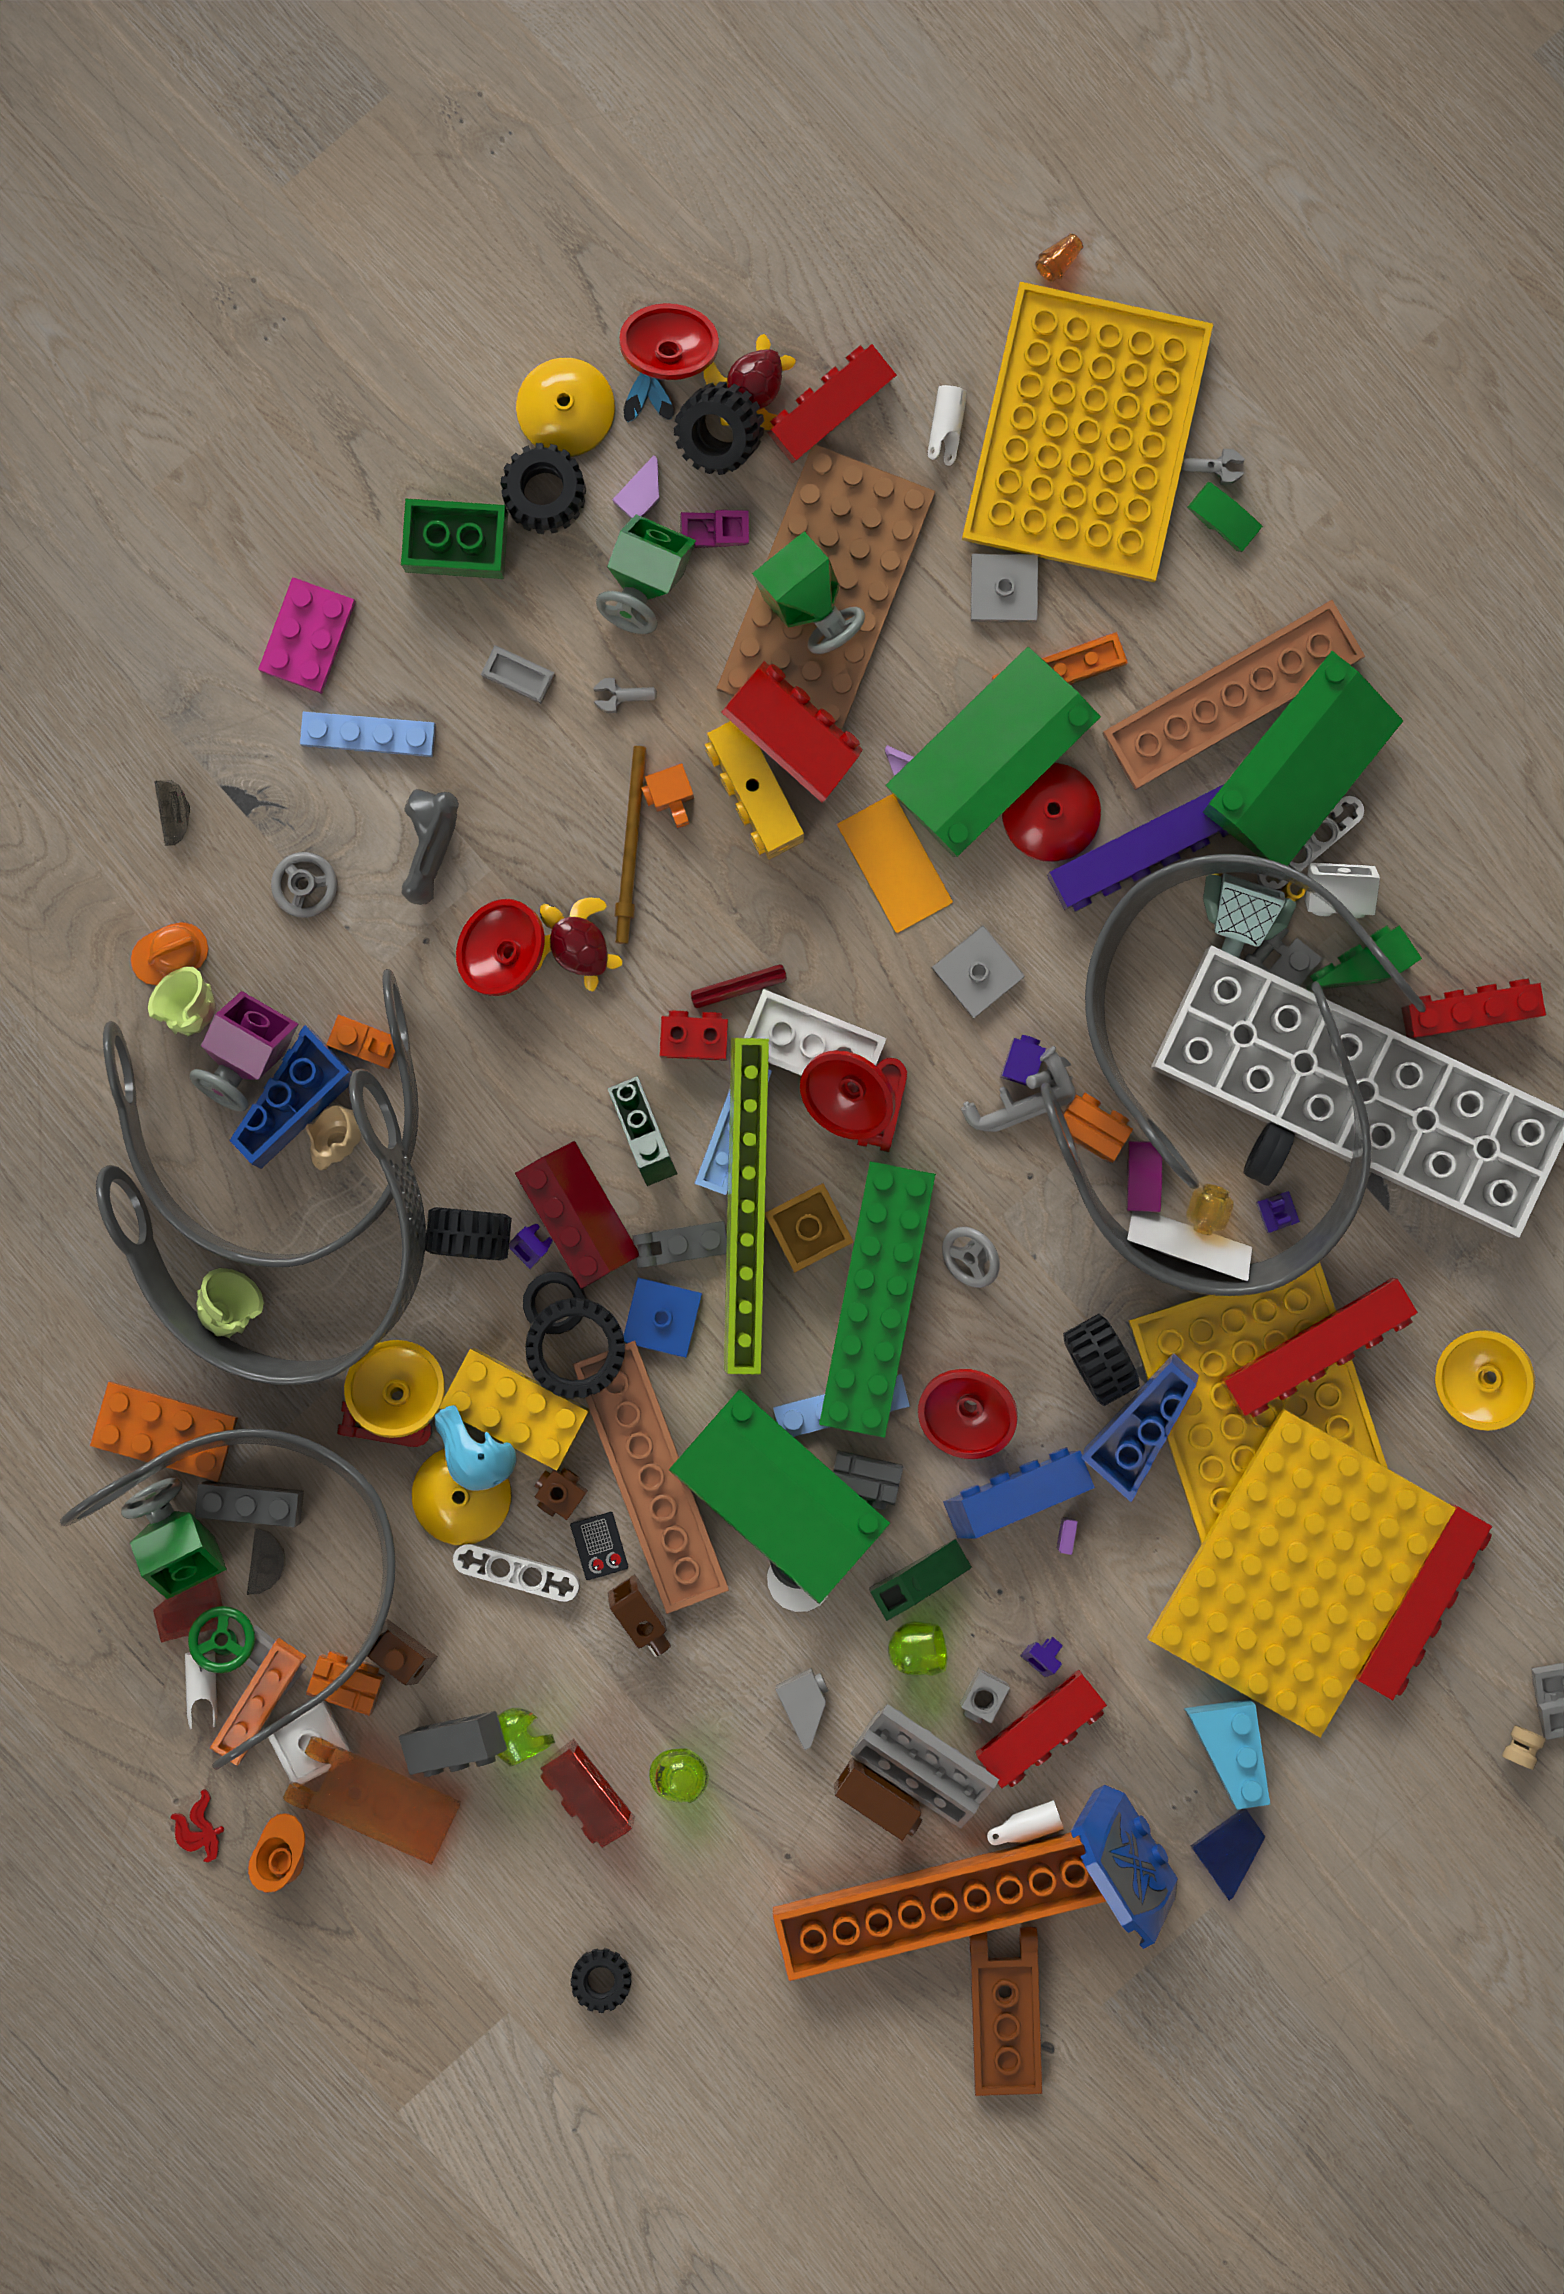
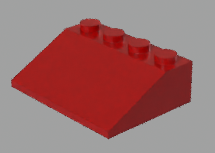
(793, 730)

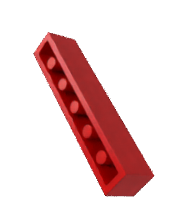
(1318, 1347)
(1424, 1604)

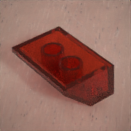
(587, 1794)

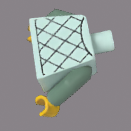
(1247, 910)

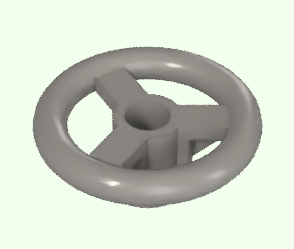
(295, 875)
(974, 1255)

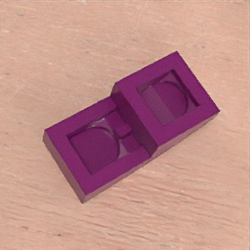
(716, 529)
(1144, 1177)

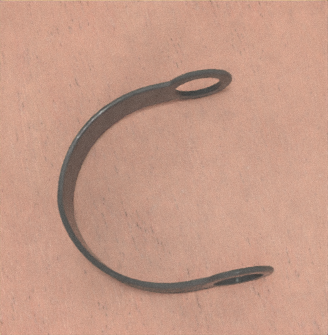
(1119, 922)
(172, 1211)
(1262, 1275)
(221, 1351)
(301, 1445)

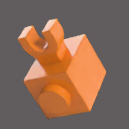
(669, 790)

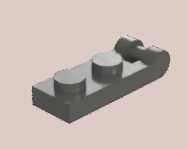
(682, 1244)

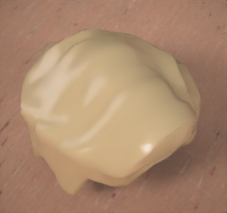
(333, 1136)

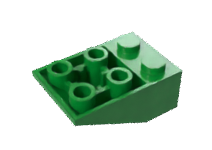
(1361, 967)

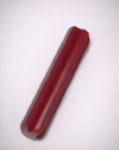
(738, 986)

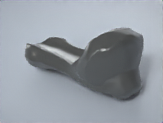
(434, 823)

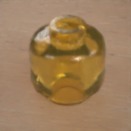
(1209, 1209)

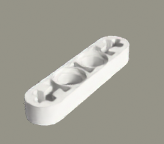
(1315, 847)
(515, 1576)

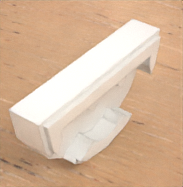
(788, 1597)

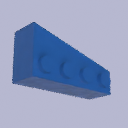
(292, 1098)
(1139, 1430)
(1018, 1495)

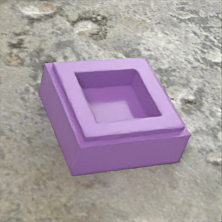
(1066, 1535)

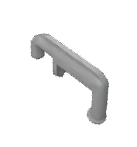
(1025, 1108)

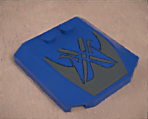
(1126, 1863)

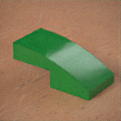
(1225, 516)

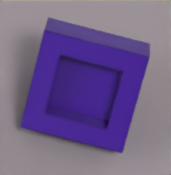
(1277, 1212)
(528, 1246)
(1043, 1656)

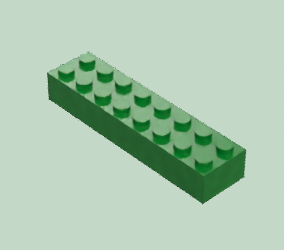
(877, 1299)

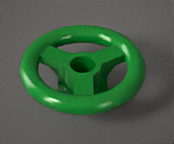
(232, 1646)

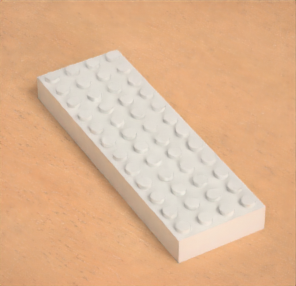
(1429, 1116)

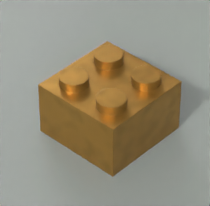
(809, 1227)

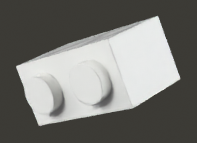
(1351, 884)

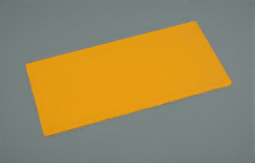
(894, 863)

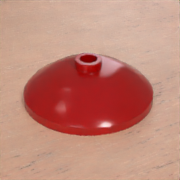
(669, 341)
(1060, 835)
(490, 939)
(847, 1095)
(965, 1428)

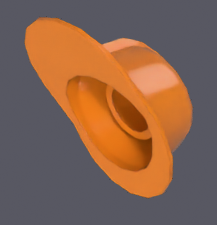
(167, 951)
(278, 1854)

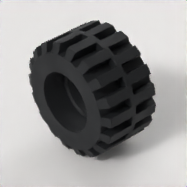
(698, 441)
(533, 463)
(468, 1233)
(1101, 1359)

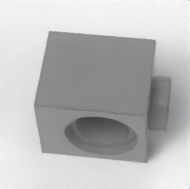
(984, 1681)

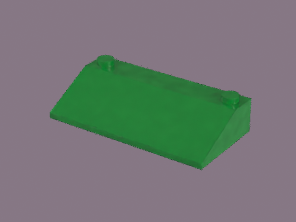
(992, 751)
(1305, 762)
(779, 1496)

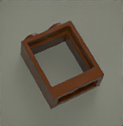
(878, 1799)

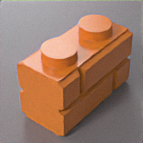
(1095, 1129)
(357, 1693)

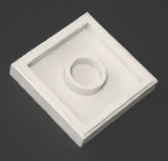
(294, 1737)

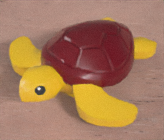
(758, 374)
(577, 941)

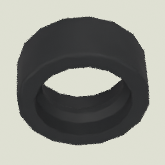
(543, 1280)

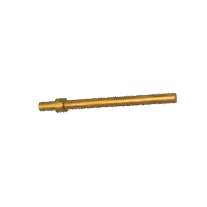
(624, 908)

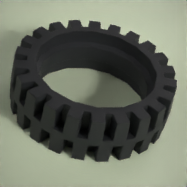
(564, 1386)

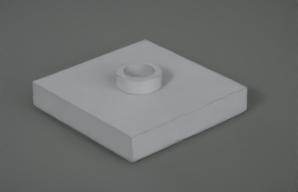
(1004, 587)
(978, 972)

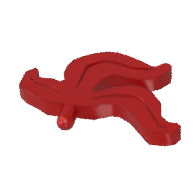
(195, 1840)

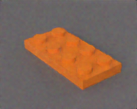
(149, 1424)

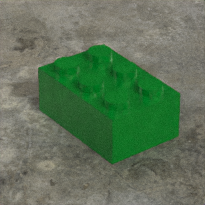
(454, 538)

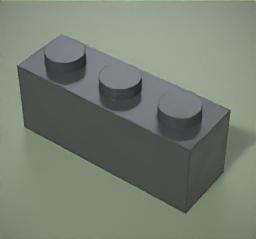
(249, 1504)
(453, 1744)

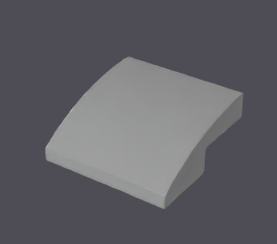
(1549, 1695)

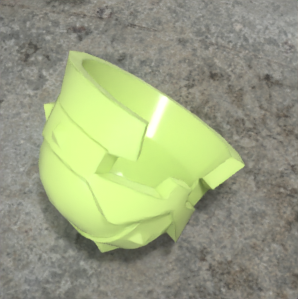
(183, 1001)
(228, 1302)

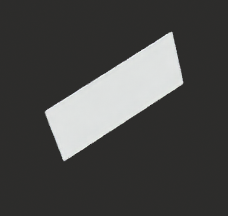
(1185, 1243)

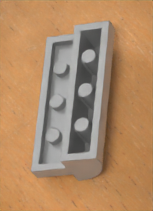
(923, 1766)

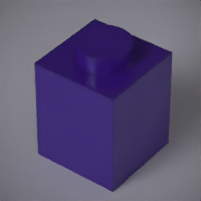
(1022, 1059)

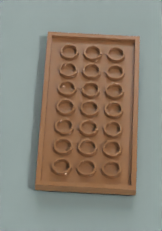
(868, 532)

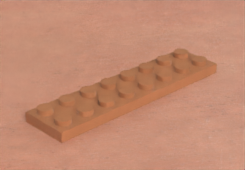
(1229, 695)
(656, 1500)

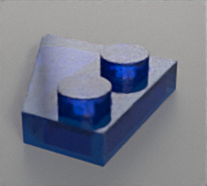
(1230, 1850)

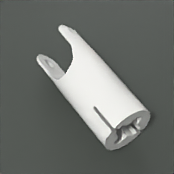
(947, 422)
(200, 1685)
(1028, 1825)

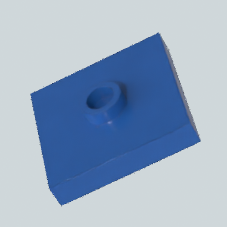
(662, 1317)

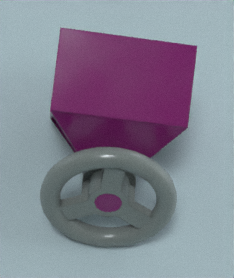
(245, 1044)

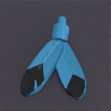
(644, 387)

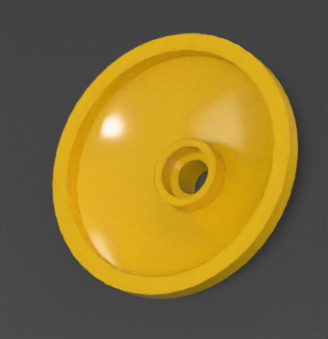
(570, 427)
(389, 1369)
(1464, 1382)
(453, 1521)

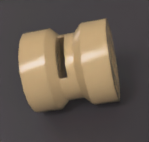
(1521, 1754)

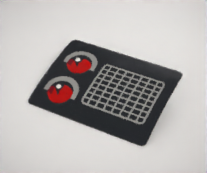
(599, 1546)

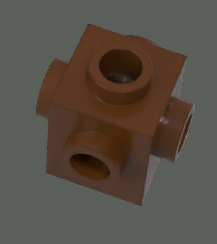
(568, 1483)

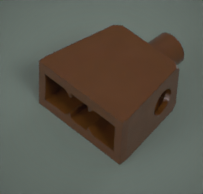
(631, 1607)
(401, 1655)

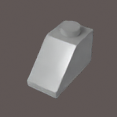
(804, 1703)

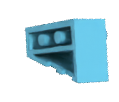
(1235, 1749)

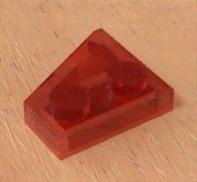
(179, 1612)

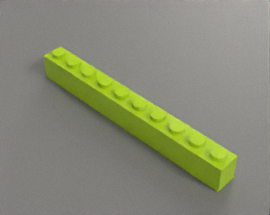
(746, 1205)

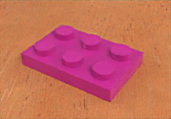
(307, 635)

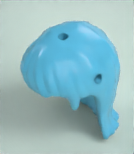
(473, 1463)

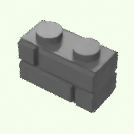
(869, 1477)

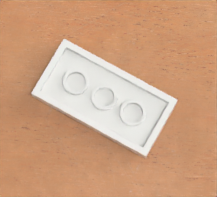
(802, 1033)

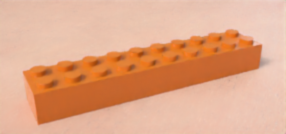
(934, 1905)

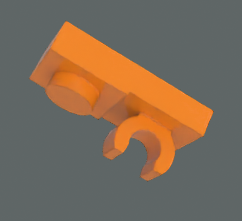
(362, 1041)

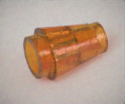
(1058, 258)

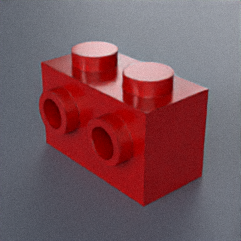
(694, 1037)

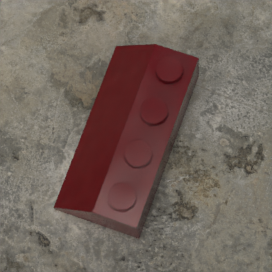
(577, 1214)

